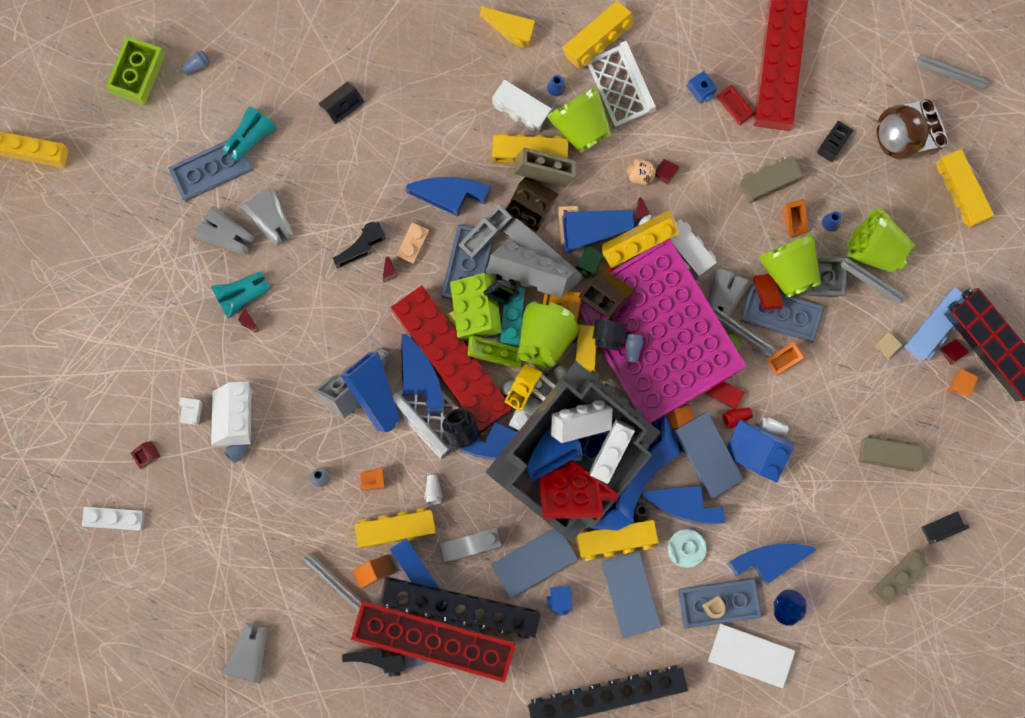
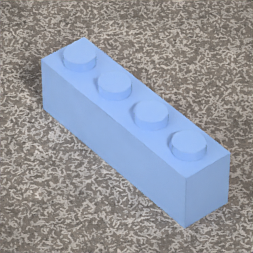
(933, 330)

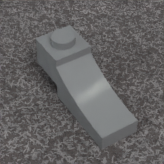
(486, 230)
(470, 545)

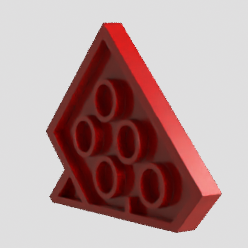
(573, 493)

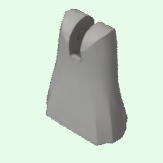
(268, 215)
(223, 232)
(727, 291)
(248, 655)

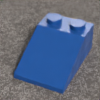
(759, 450)

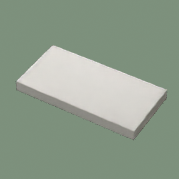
(751, 656)

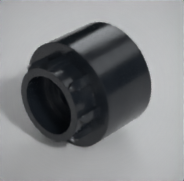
(609, 334)
(460, 428)

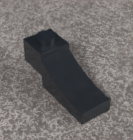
(371, 235)
(392, 665)

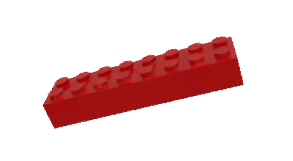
(780, 64)
(449, 358)
(433, 641)

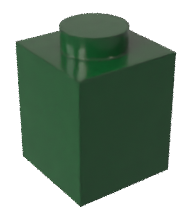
(589, 262)

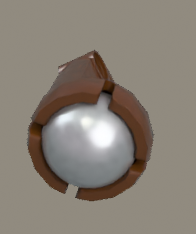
(911, 130)

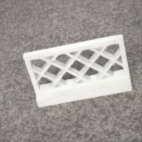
(633, 74)
(422, 428)

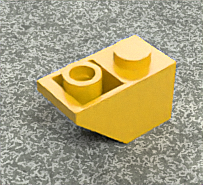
(523, 387)

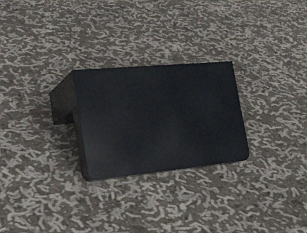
(341, 102)
(944, 528)

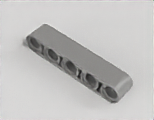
(524, 237)

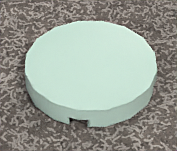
(686, 548)

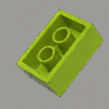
(135, 70)
(473, 310)

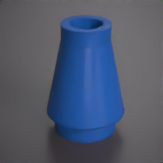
(556, 86)
(830, 224)

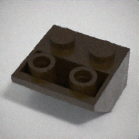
(531, 203)
(606, 295)

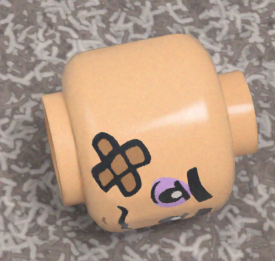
(640, 172)

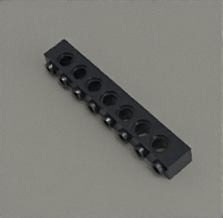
(394, 586)
(676, 686)

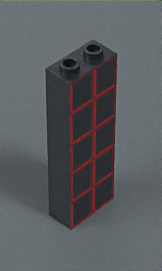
(990, 339)

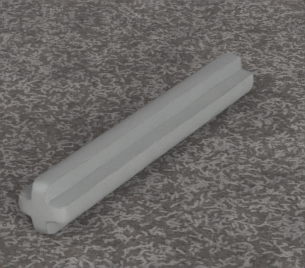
(952, 72)
(872, 280)
(744, 333)
(333, 581)

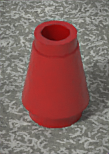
(733, 416)

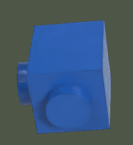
(702, 87)
(559, 600)

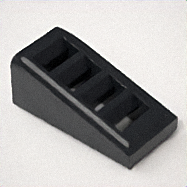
(829, 151)
(502, 291)

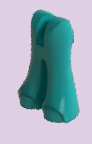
(262, 127)
(246, 285)

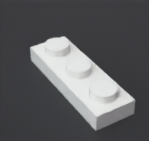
(112, 518)

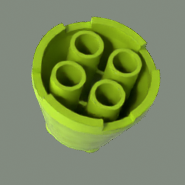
(582, 120)
(879, 242)
(793, 266)
(546, 334)

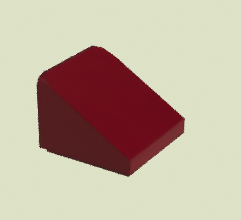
(666, 171)
(641, 210)
(389, 271)
(246, 321)
(954, 351)
(145, 454)

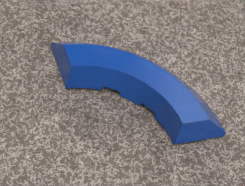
(663, 450)

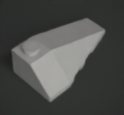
(337, 395)

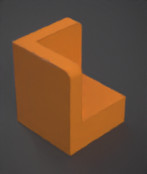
(963, 383)
(372, 479)

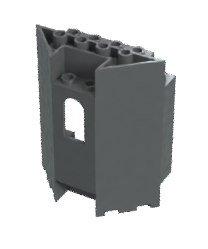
(573, 389)

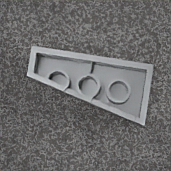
(530, 269)

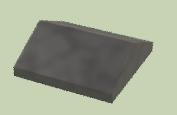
(832, 278)

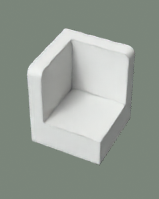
(190, 411)

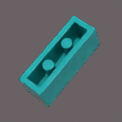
(512, 320)

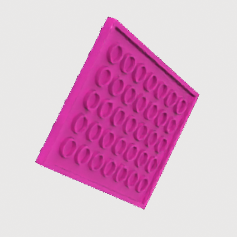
(682, 337)

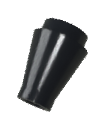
(641, 517)

